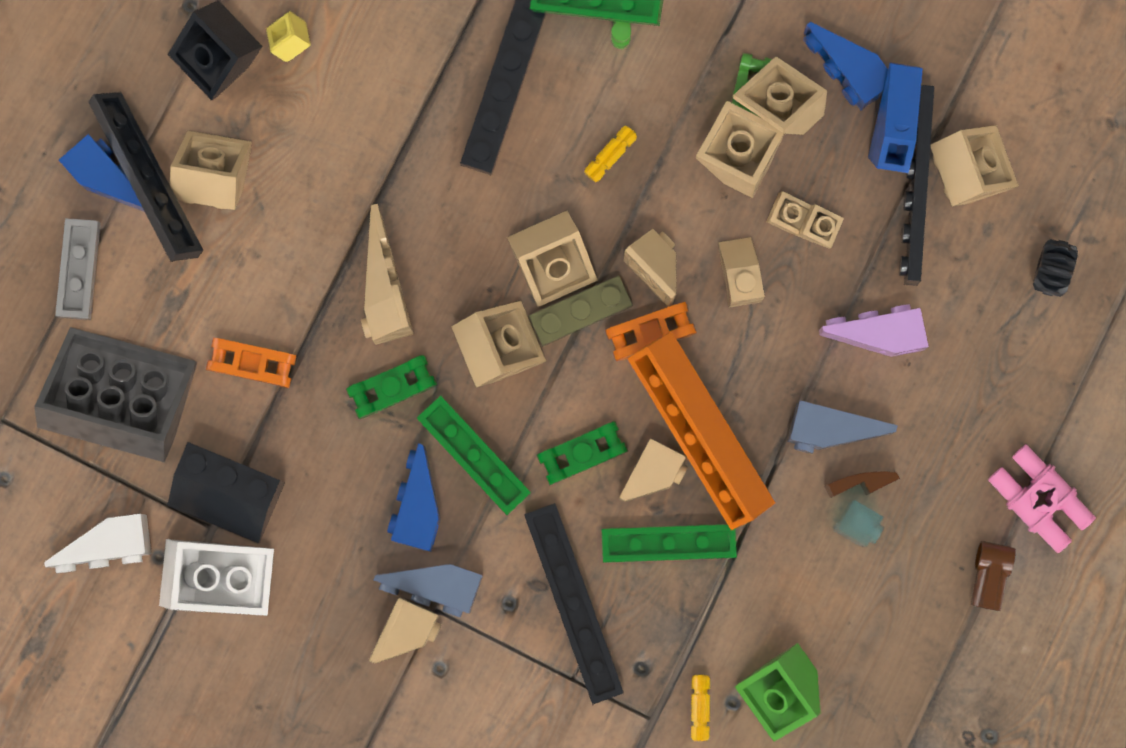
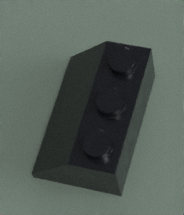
(224, 492)

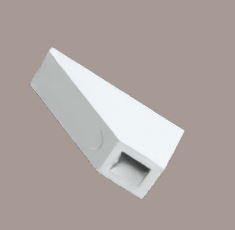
(111, 539)

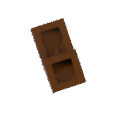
(869, 482)

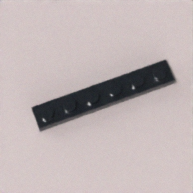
(503, 88)
(145, 176)
(916, 199)
(573, 604)

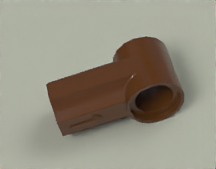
(993, 566)

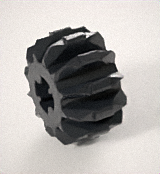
(1055, 268)

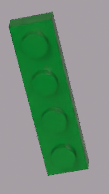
(630, 11)
(473, 455)
(668, 543)

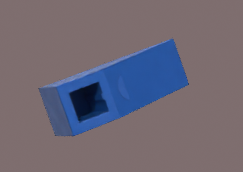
(855, 67)
(897, 119)
(96, 172)
(419, 513)

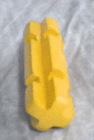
(610, 153)
(700, 708)

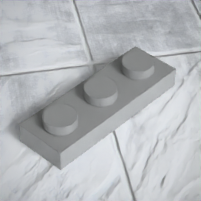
(78, 269)

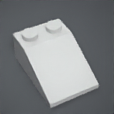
(216, 577)

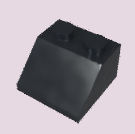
(214, 49)

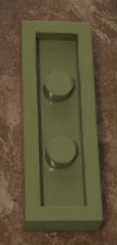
(580, 311)

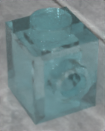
(859, 524)

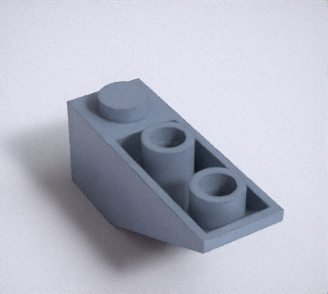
(443, 584)

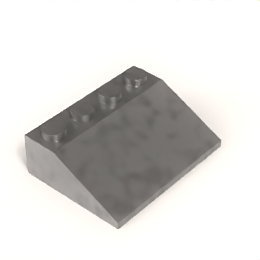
(115, 394)

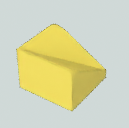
(288, 36)

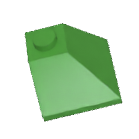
(783, 692)

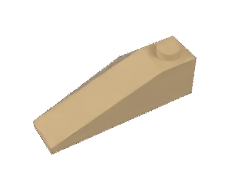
(384, 300)

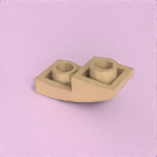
(804, 220)

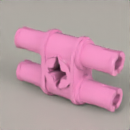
(1059, 498)

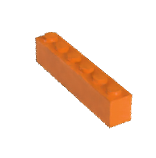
(701, 431)

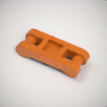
(649, 329)
(251, 362)

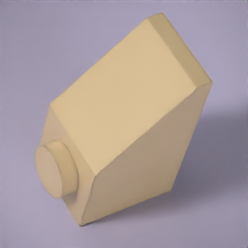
(741, 272)
(654, 471)

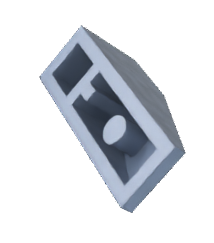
(826, 427)

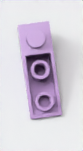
(886, 334)

